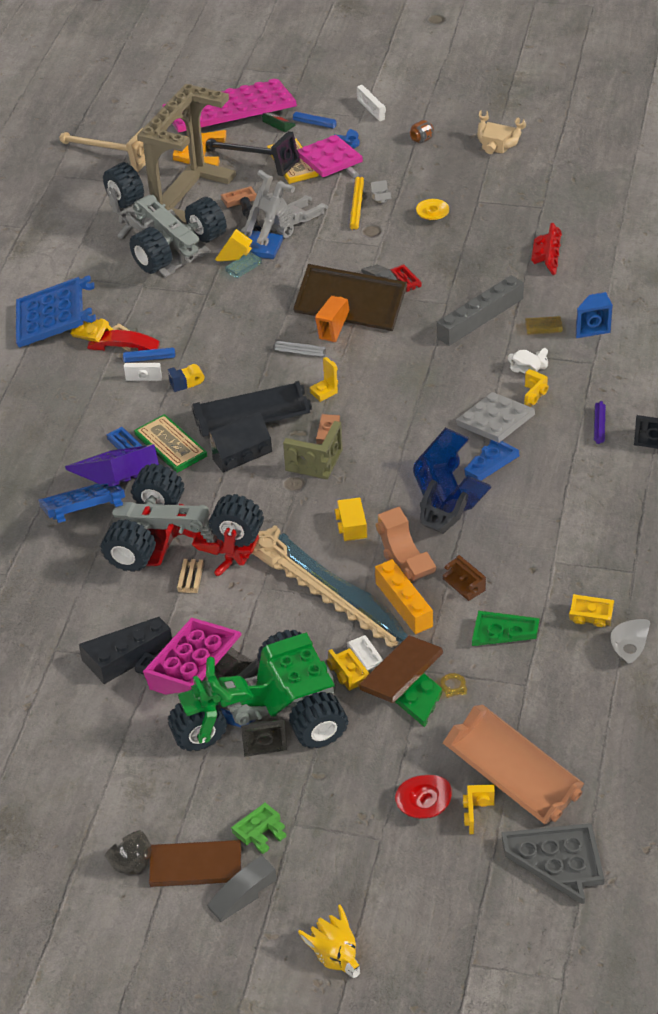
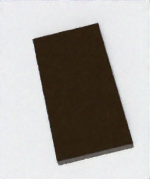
(370, 298)

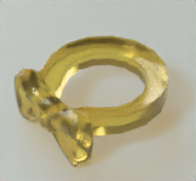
(451, 692)

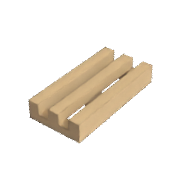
(193, 564)

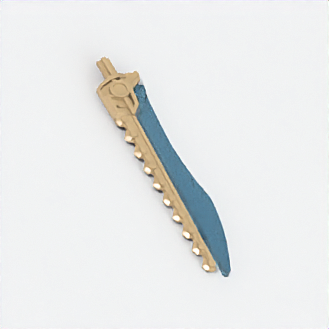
(347, 598)

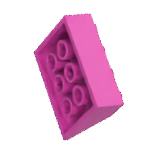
(187, 655)

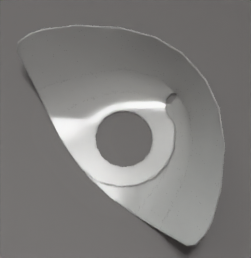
(633, 633)

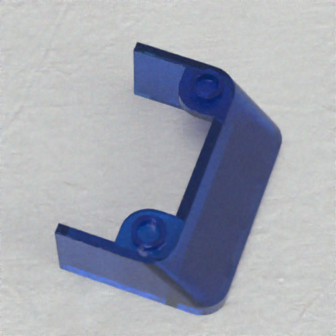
(438, 464)

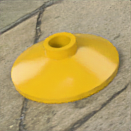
(432, 209)

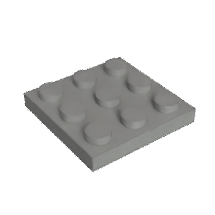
(495, 417)

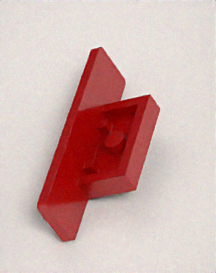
(547, 248)

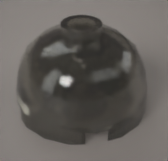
(130, 854)

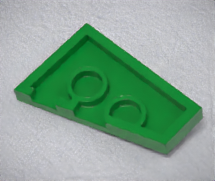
(503, 628)

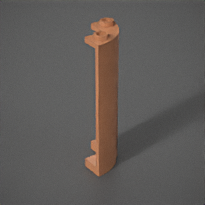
(514, 764)

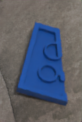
(491, 459)

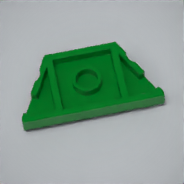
(420, 699)

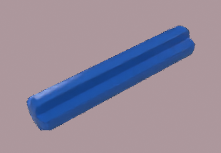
(315, 120)
(145, 355)

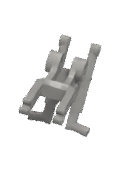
(278, 214)

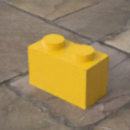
(351, 519)

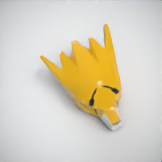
(334, 941)

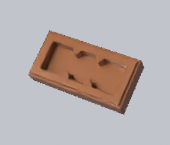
(233, 198)
(324, 426)

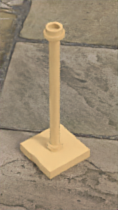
(134, 147)

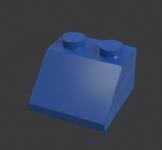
(594, 316)

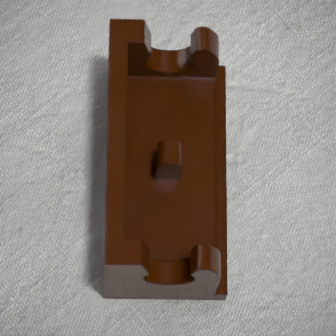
(464, 578)

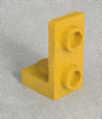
(328, 386)
(538, 386)
(476, 796)

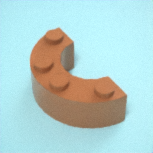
(400, 547)

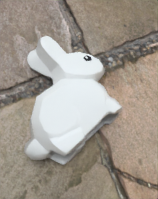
(524, 360)

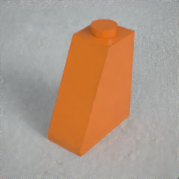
(331, 318)

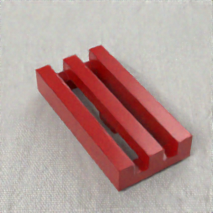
(404, 277)

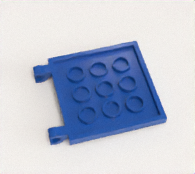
(52, 311)
(81, 498)

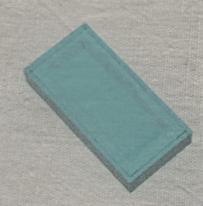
(243, 265)

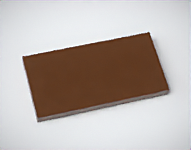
(401, 669)
(194, 863)

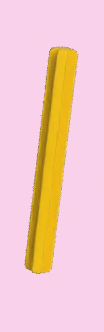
(356, 203)

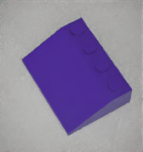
(115, 464)

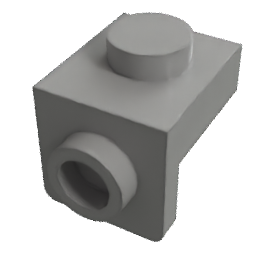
(380, 191)

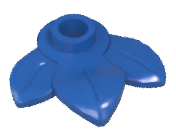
(351, 138)

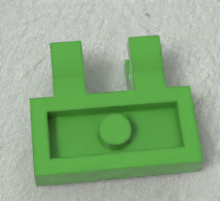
(256, 823)

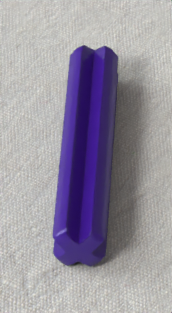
(599, 422)

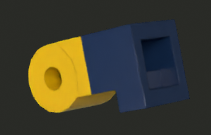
(185, 377)

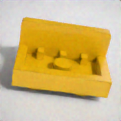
(91, 331)
(591, 610)
(347, 667)

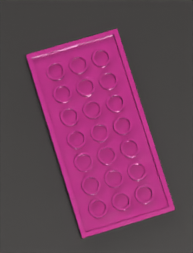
(245, 102)

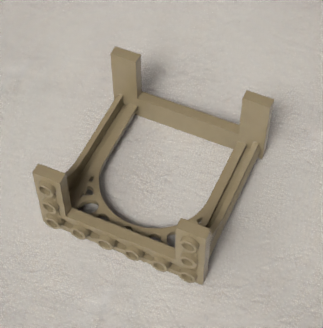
(156, 140)

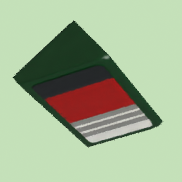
(277, 122)

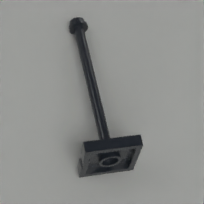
(283, 151)

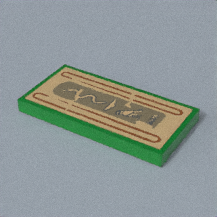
(171, 443)

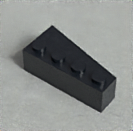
(121, 650)

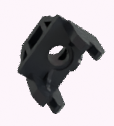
(430, 514)

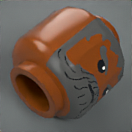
(421, 131)

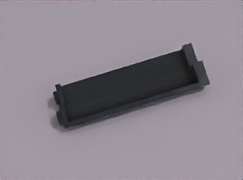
(272, 403)

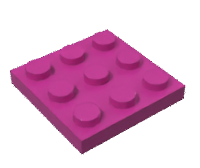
(329, 155)

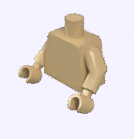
(496, 136)

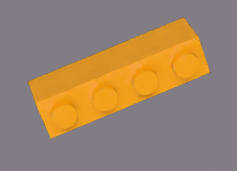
(404, 596)

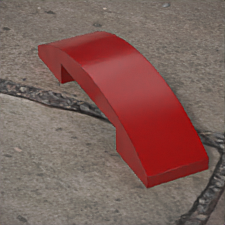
(124, 338)

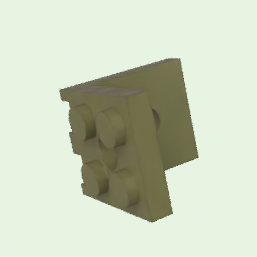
(318, 458)

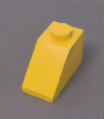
(235, 247)

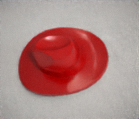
(423, 796)

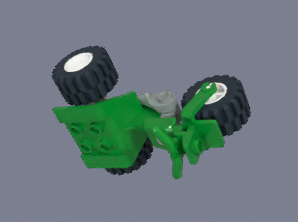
(286, 678)

